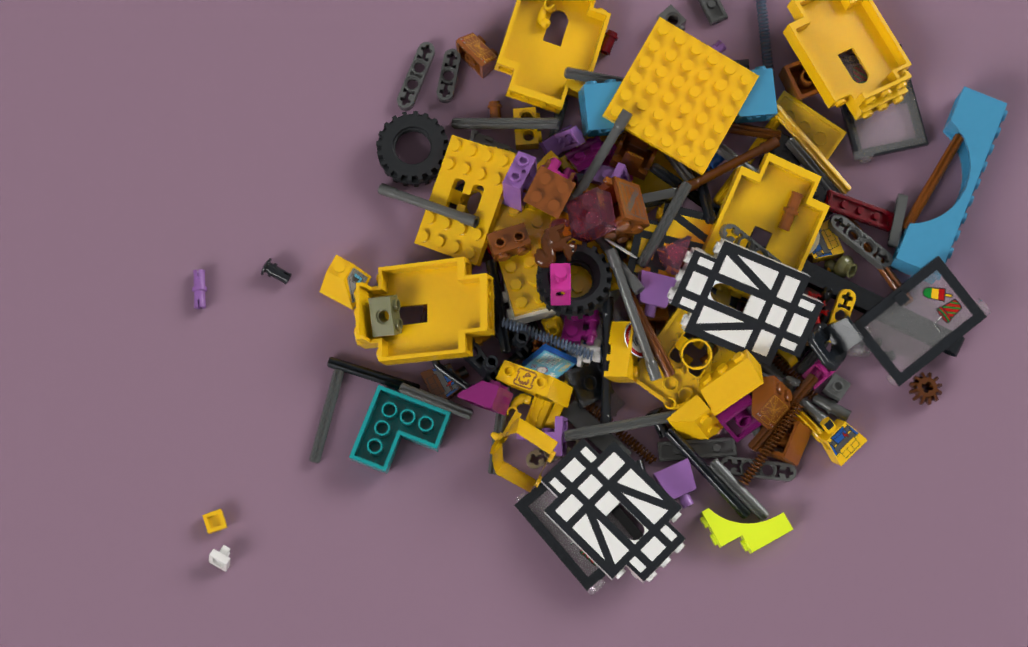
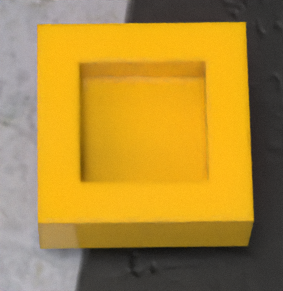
(215, 521)

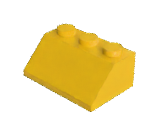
(731, 381)

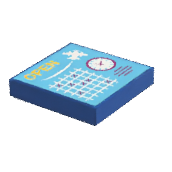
(550, 361)

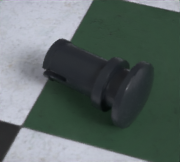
(275, 271)
(660, 428)

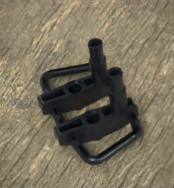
(487, 367)

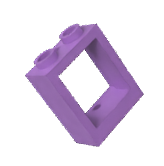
(518, 179)

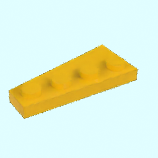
(818, 129)

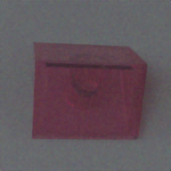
(673, 255)

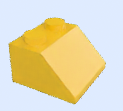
(695, 420)

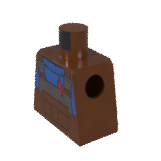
(440, 384)

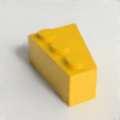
(622, 364)

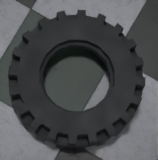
(412, 173)
(599, 291)

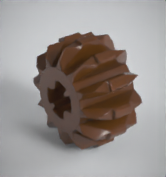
(927, 396)

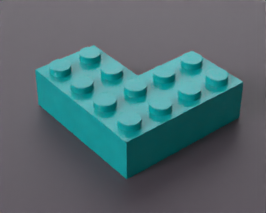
(393, 418)

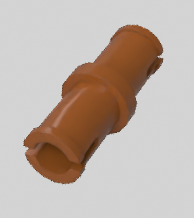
(790, 211)

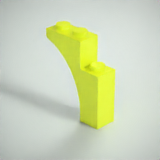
(753, 534)

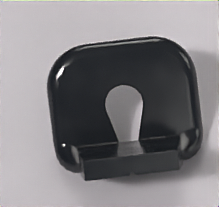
(842, 335)

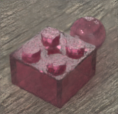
(589, 216)

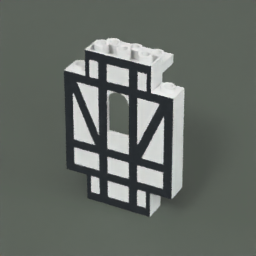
(776, 311)
(590, 487)

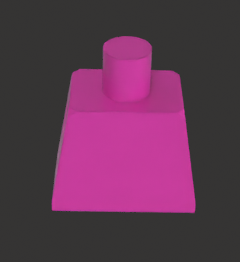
(560, 282)

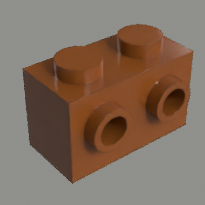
(509, 242)

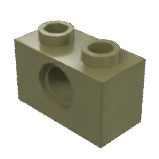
(379, 323)

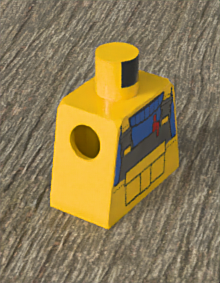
(828, 247)
(840, 440)

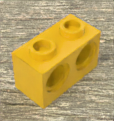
(521, 143)

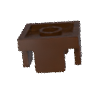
(634, 156)

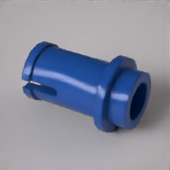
(716, 160)

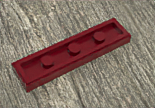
(859, 210)

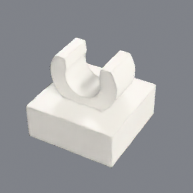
(220, 558)

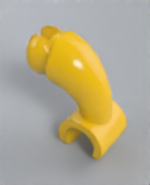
(542, 17)
(520, 399)
(674, 406)

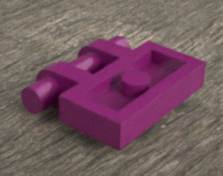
(583, 155)
(574, 330)

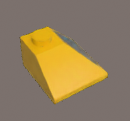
(341, 281)

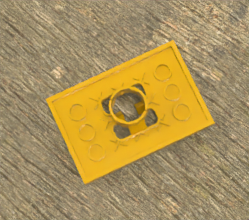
(477, 167)
(682, 383)

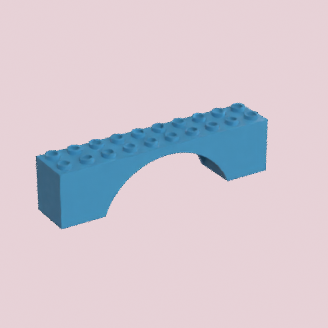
(595, 98)
(978, 122)

